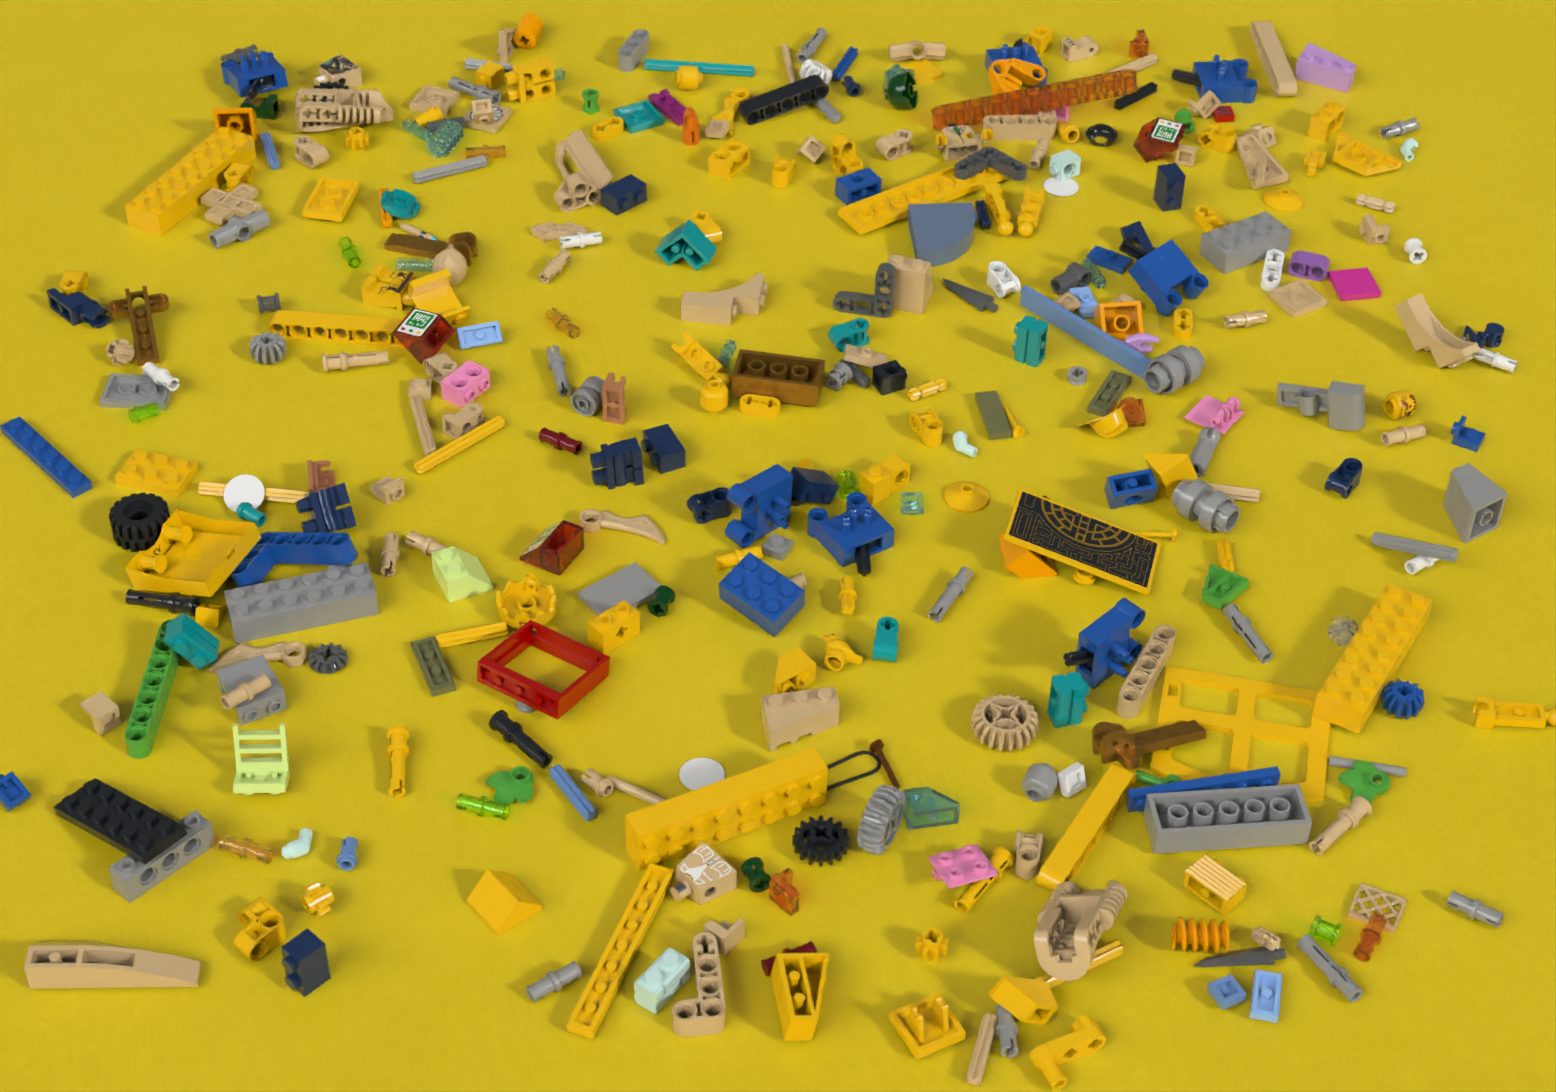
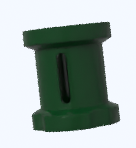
(663, 597)
(756, 874)

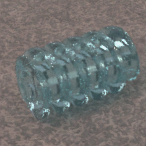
(445, 139)

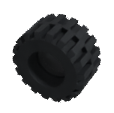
(138, 521)

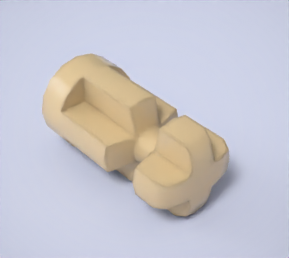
(1265, 938)

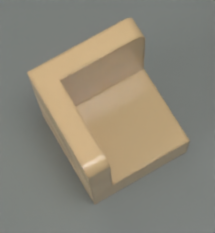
(811, 148)
(103, 712)
(726, 934)

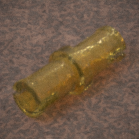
(488, 151)
(563, 323)
(245, 848)

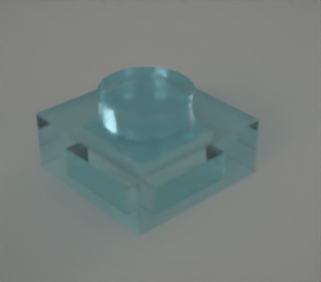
(911, 503)

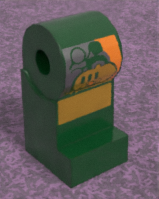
(264, 107)

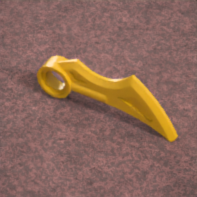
(731, 106)

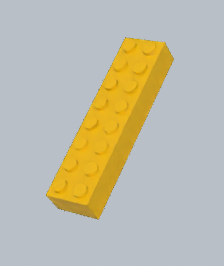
(184, 184)
(1372, 658)
(726, 808)

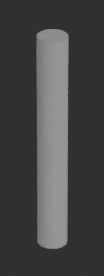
(1348, 763)

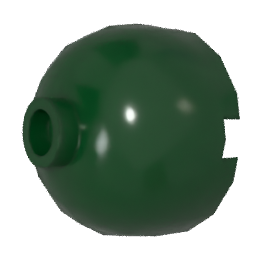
(901, 91)

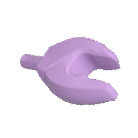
(1135, 341)

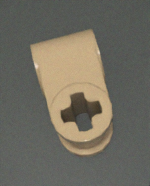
(895, 144)
(310, 152)
(439, 366)
(1028, 853)

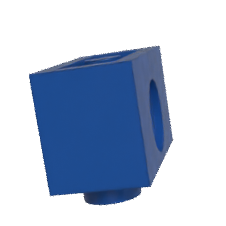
(857, 186)
(1130, 488)

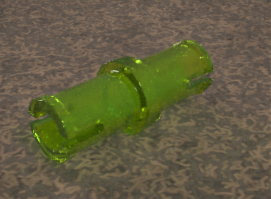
(349, 252)
(483, 806)

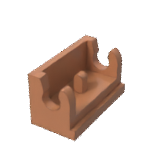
(614, 400)
(317, 478)

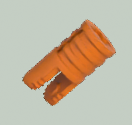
(691, 128)

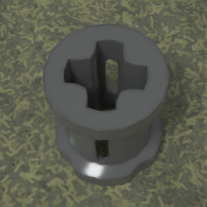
(267, 299)

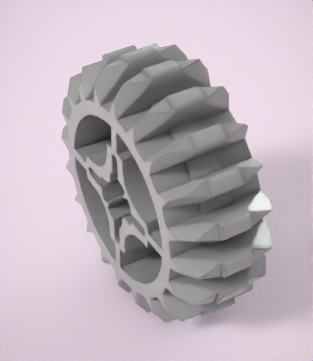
(881, 819)

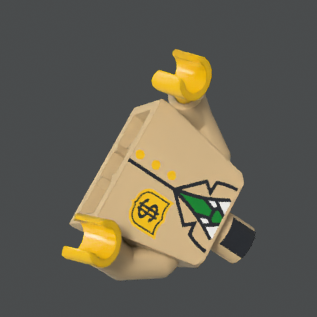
(960, 141)

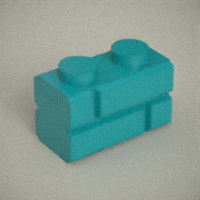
(1030, 341)
(191, 641)
(1067, 699)

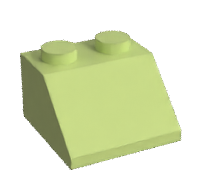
(459, 574)

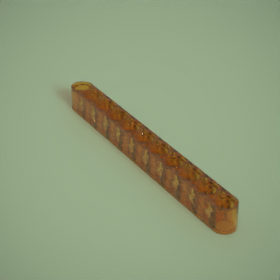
(1036, 98)

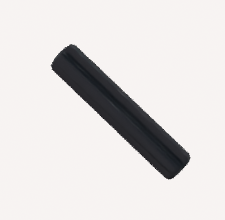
(1141, 93)

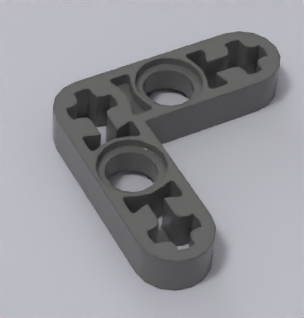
(991, 158)
(874, 301)

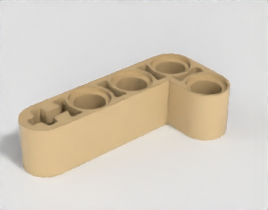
(1022, 126)
(707, 1012)

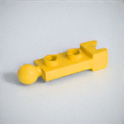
(997, 207)
(1030, 211)
(701, 360)
(1511, 714)

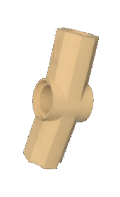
(929, 50)

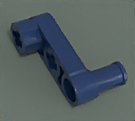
(1136, 233)

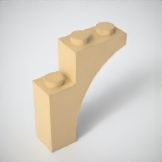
(724, 305)
(1430, 334)

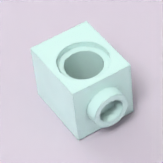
(1065, 165)

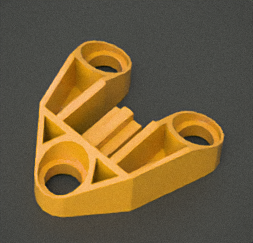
(1012, 75)

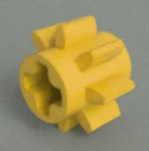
(356, 138)
(317, 899)
(931, 944)

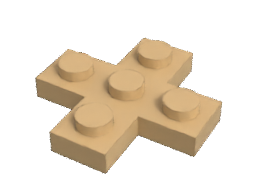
(227, 204)

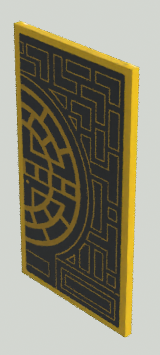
(1083, 541)

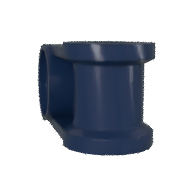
(1345, 477)
(712, 505)

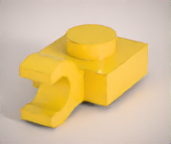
(1314, 160)

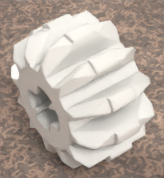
(813, 67)

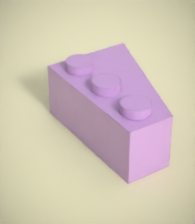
(1325, 69)

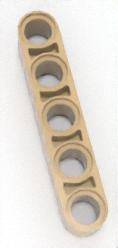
(1146, 671)

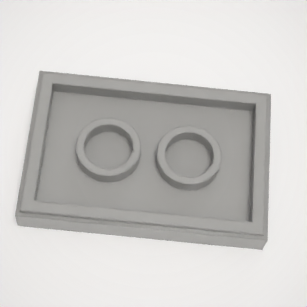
(134, 390)
(627, 584)

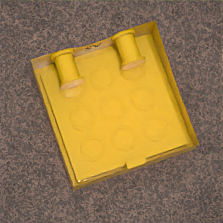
(192, 555)

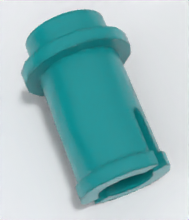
(247, 512)

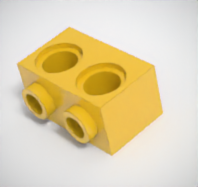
(1326, 121)
(729, 159)

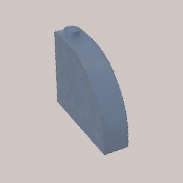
(941, 230)

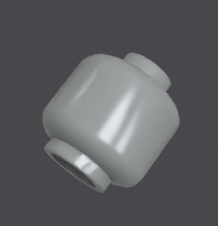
(1040, 782)

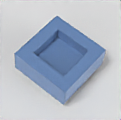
(1226, 992)

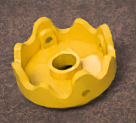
(528, 592)

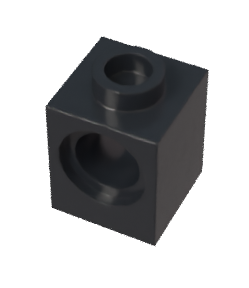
(889, 377)

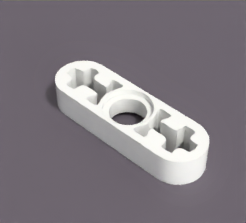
(1272, 265)

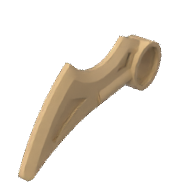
(638, 525)
(271, 653)

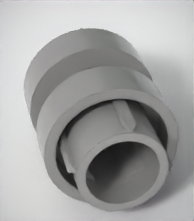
(1173, 370)
(1213, 510)

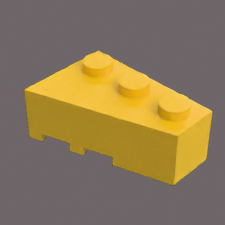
(798, 992)

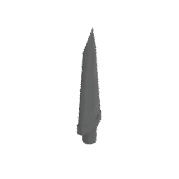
(975, 298)
(1248, 957)

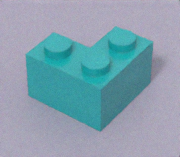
(686, 242)

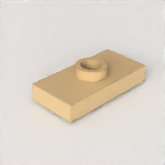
(863, 356)

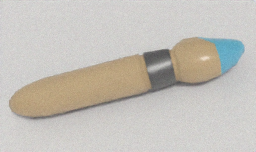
(415, 231)

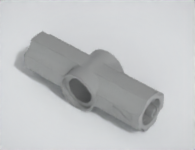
(239, 229)

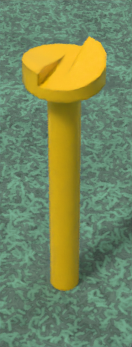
(1018, 431)
(1173, 534)

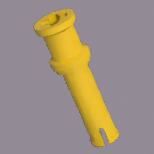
(397, 752)
(1000, 860)

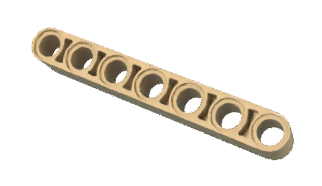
(1273, 58)

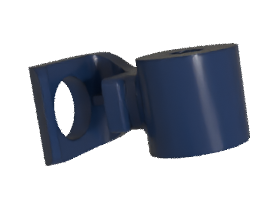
(1490, 337)

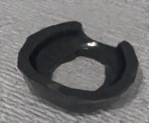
(1101, 130)

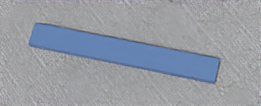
(1084, 331)

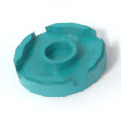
(400, 203)

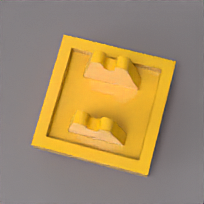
(927, 1025)

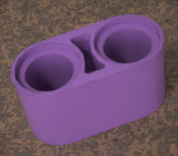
(1310, 266)

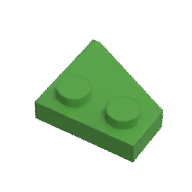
(1222, 587)

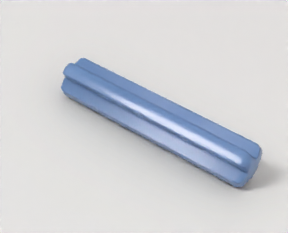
(270, 150)
(573, 792)

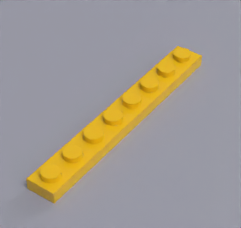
(620, 951)

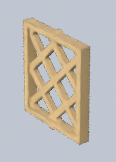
(1385, 896)

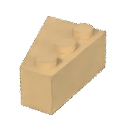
(798, 713)

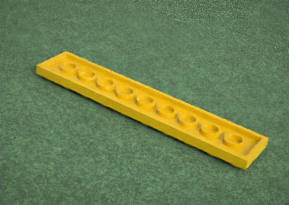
(893, 203)

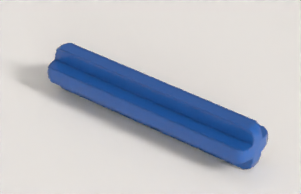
(844, 63)

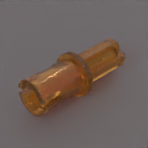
(1370, 937)

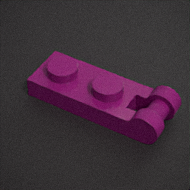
(668, 106)

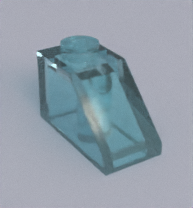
(929, 808)

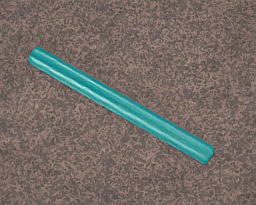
(705, 68)

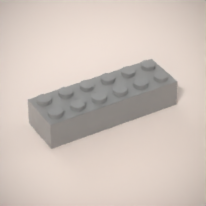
(301, 602)
(1227, 818)

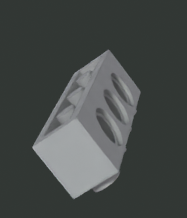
(134, 878)

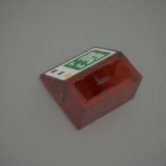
(1158, 138)
(423, 333)
(555, 547)

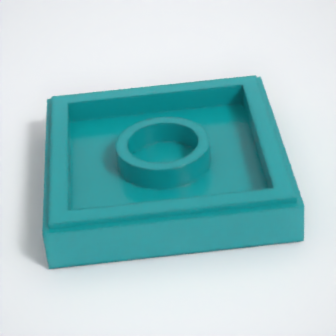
(639, 116)

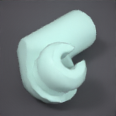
(1407, 148)
(962, 446)
(298, 847)

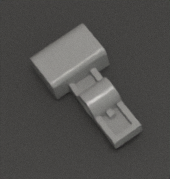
(1341, 400)

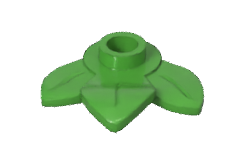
(1362, 780)
(512, 785)

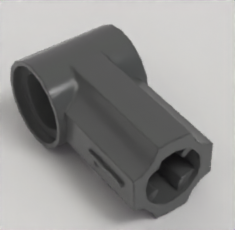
(1073, 276)

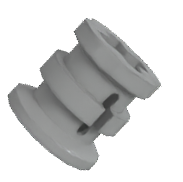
(838, 377)

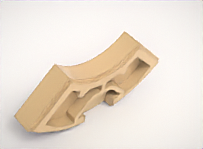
(552, 231)

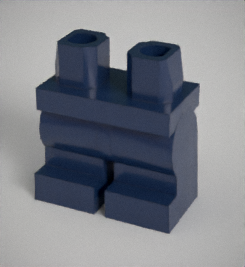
(619, 462)
(323, 510)

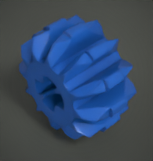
(1402, 699)

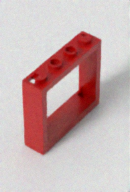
(544, 699)

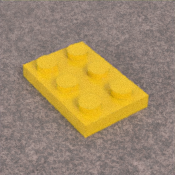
(331, 199)
(156, 472)

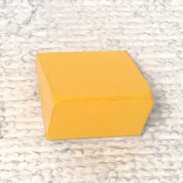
(210, 614)

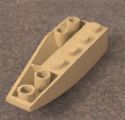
(105, 966)

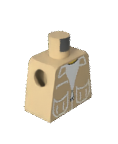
(703, 876)

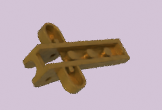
(428, 248)
(141, 321)
(1116, 745)

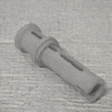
(478, 92)

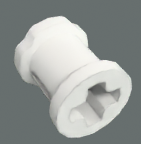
(1416, 252)

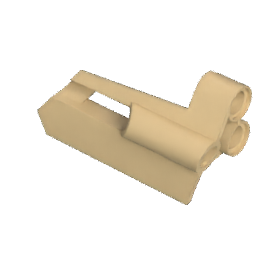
(586, 184)

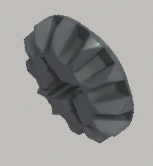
(333, 664)

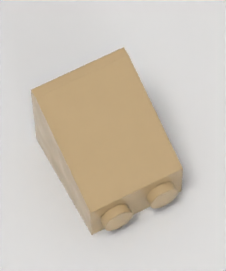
(912, 283)

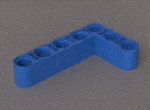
(293, 549)

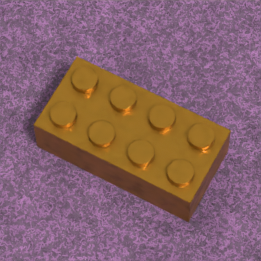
(778, 376)

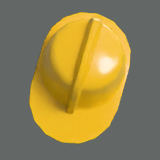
(1109, 425)

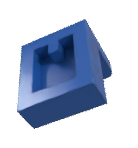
(1466, 437)
(12, 791)

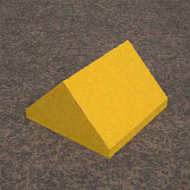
(1170, 470)
(502, 901)

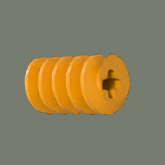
(528, 31)
(1200, 935)

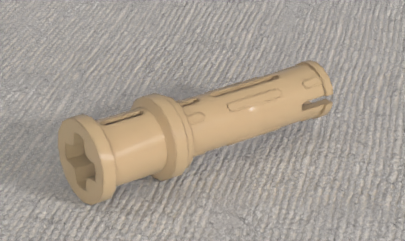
(344, 361)
(1346, 819)

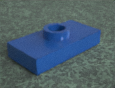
(1109, 259)

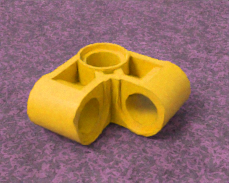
(843, 155)
(262, 929)

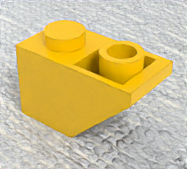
(794, 671)
(1025, 999)

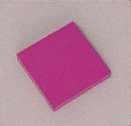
(1354, 284)

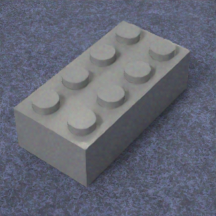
(1244, 242)

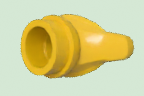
(839, 653)

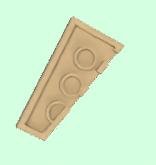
(1252, 149)

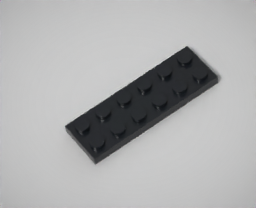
(120, 820)

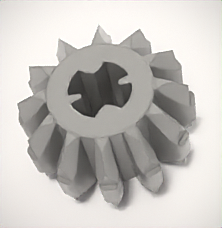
(267, 348)

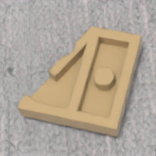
(505, 44)

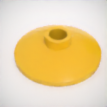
(1283, 200)
(966, 497)

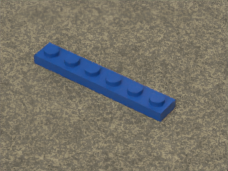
(46, 457)
(1254, 778)

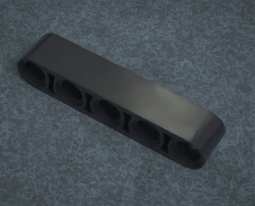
(783, 99)

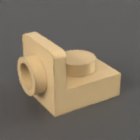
(1205, 105)
(388, 489)

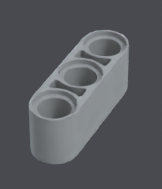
(633, 50)

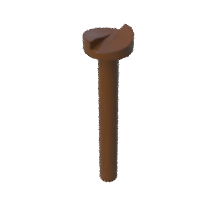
(877, 747)

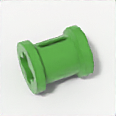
(590, 101)
(1184, 116)

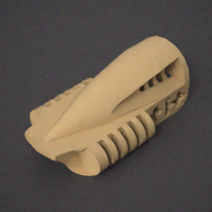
(343, 106)
(1073, 924)

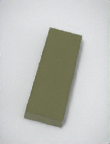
(1109, 394)
(993, 415)
(433, 666)

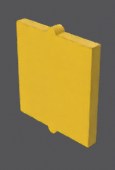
(923, 70)

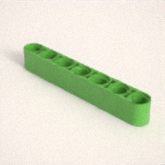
(151, 697)

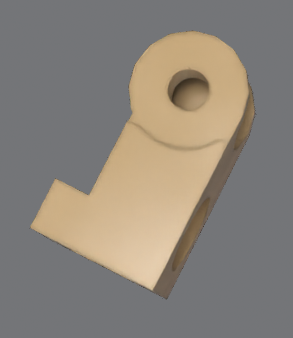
(1079, 48)
(463, 421)

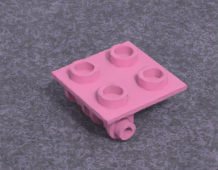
(1216, 414)
(962, 866)

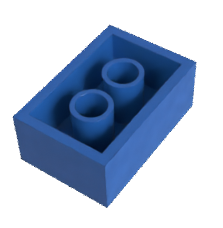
(761, 594)

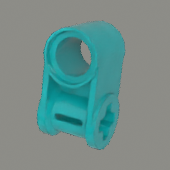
(849, 334)
(886, 642)

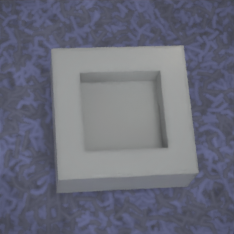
(777, 547)

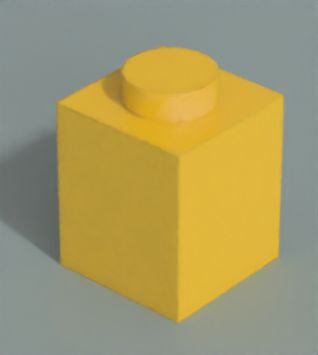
(490, 75)
(875, 484)

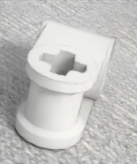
(1002, 279)

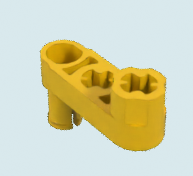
(1083, 1040)

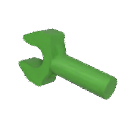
(1153, 780)

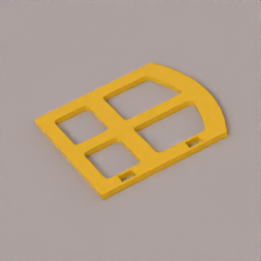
(1243, 726)

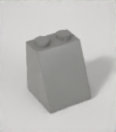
(1473, 502)

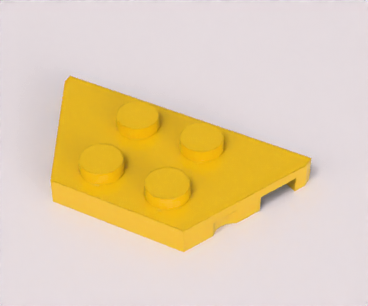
(1362, 157)

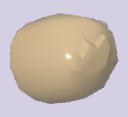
(454, 261)

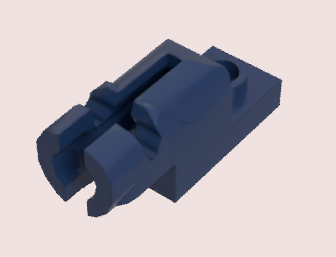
(78, 308)

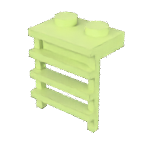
(261, 773)

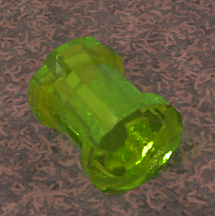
(848, 484)
(1325, 930)

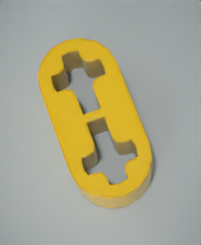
(607, 128)
(1186, 323)
(759, 405)

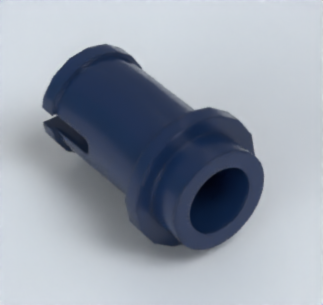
(852, 88)

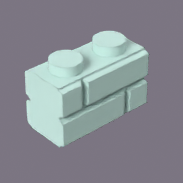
(662, 980)

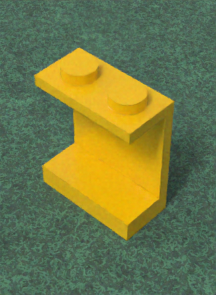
(436, 296)

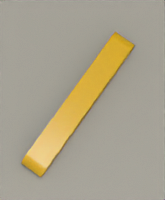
(335, 328)
(1087, 827)

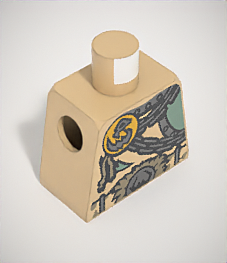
(339, 70)

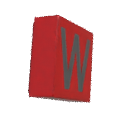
(1223, 114)

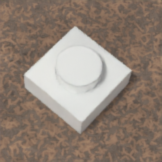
(1072, 779)

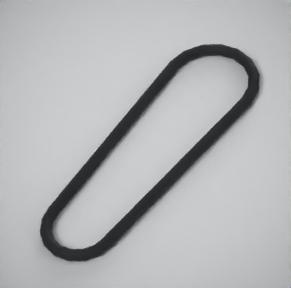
(859, 776)

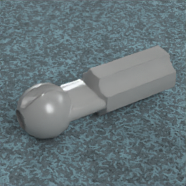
(1204, 449)

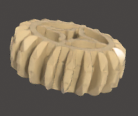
(1011, 722)

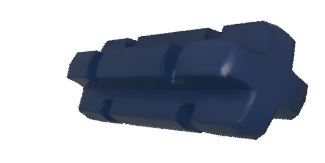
(983, 214)

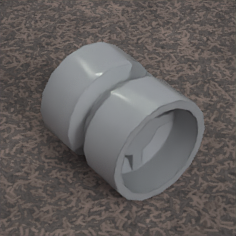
(588, 397)

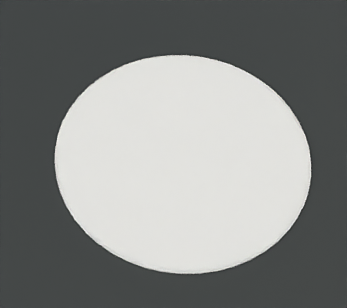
(1061, 188)
(244, 489)
(700, 773)

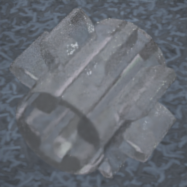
(1342, 630)

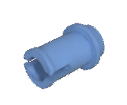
(347, 858)

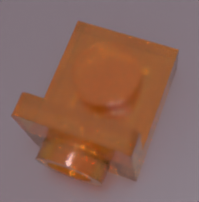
(1139, 45)
(1133, 411)
(783, 892)

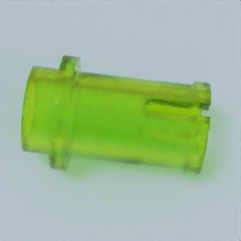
(143, 412)

